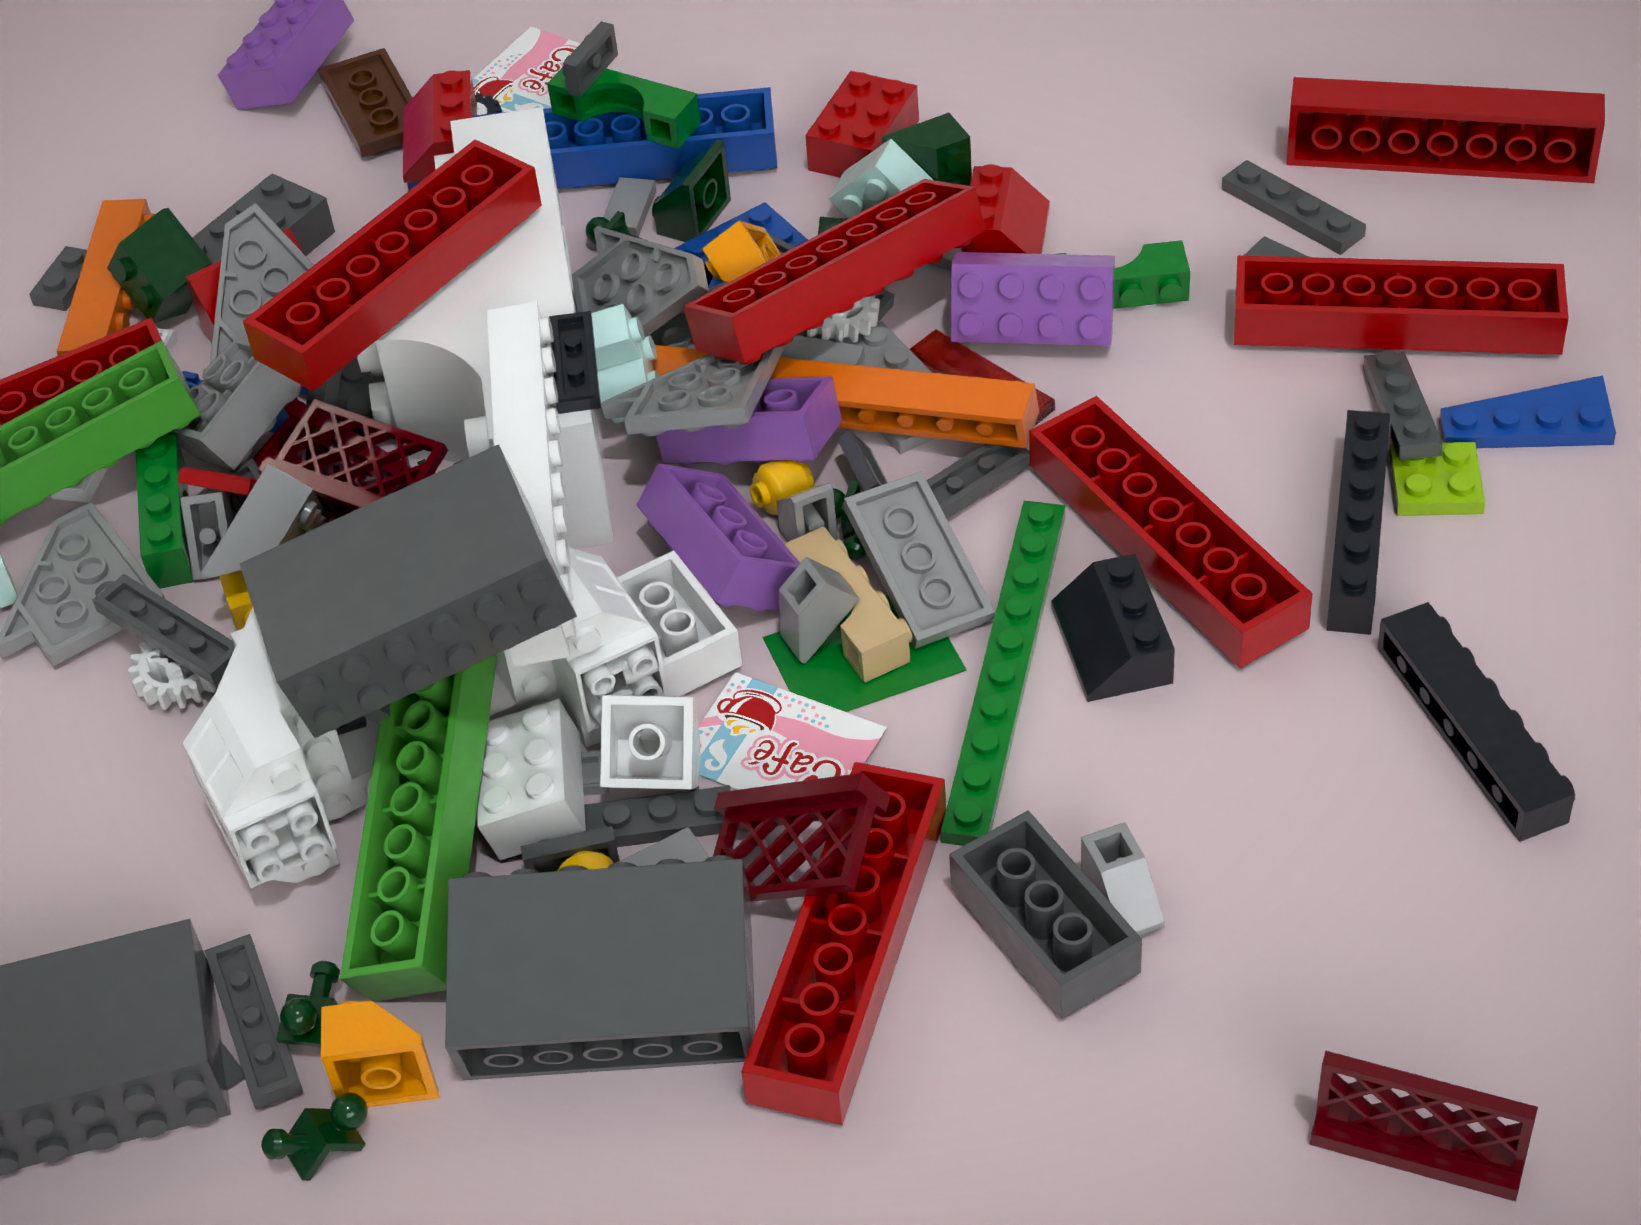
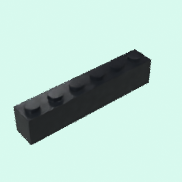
(1358, 523)
(1476, 722)

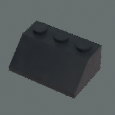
(1114, 630)

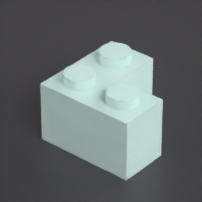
(876, 179)
(621, 352)

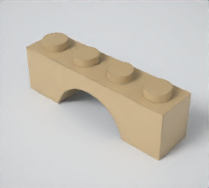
(871, 634)

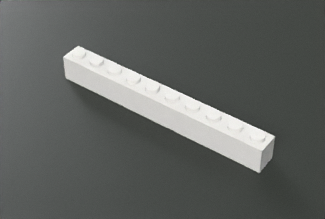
(525, 431)

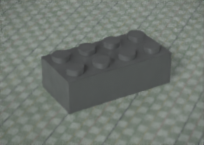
(286, 205)
(1045, 914)

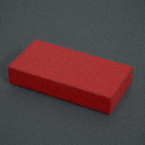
(216, 480)

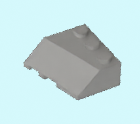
(235, 405)
(271, 515)

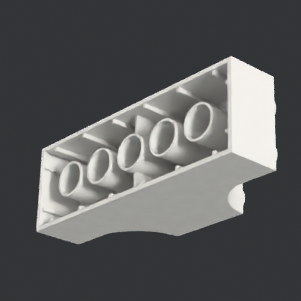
(440, 352)

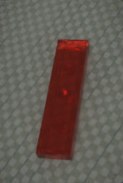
(953, 358)

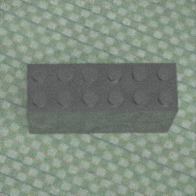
(405, 592)
(599, 969)
(107, 1045)

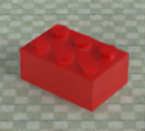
(857, 119)

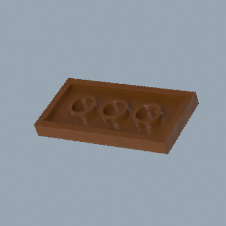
(368, 99)

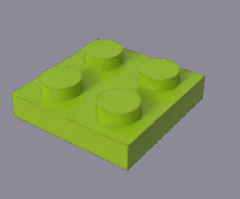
(1439, 483)

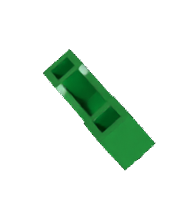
(667, 111)
(1153, 277)
(160, 513)

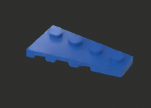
(1541, 417)

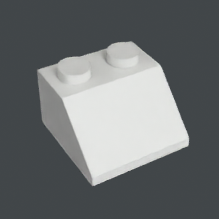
(649, 742)

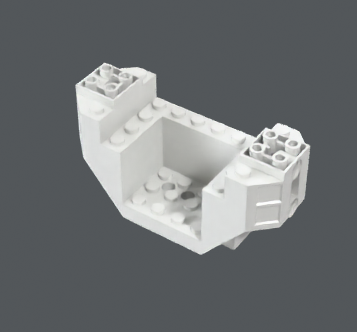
(281, 786)

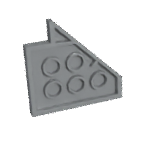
(253, 269)
(640, 274)
(695, 396)
(71, 569)

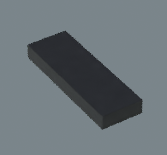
(575, 362)

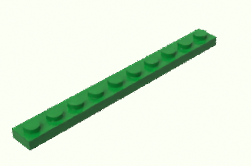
(1003, 675)

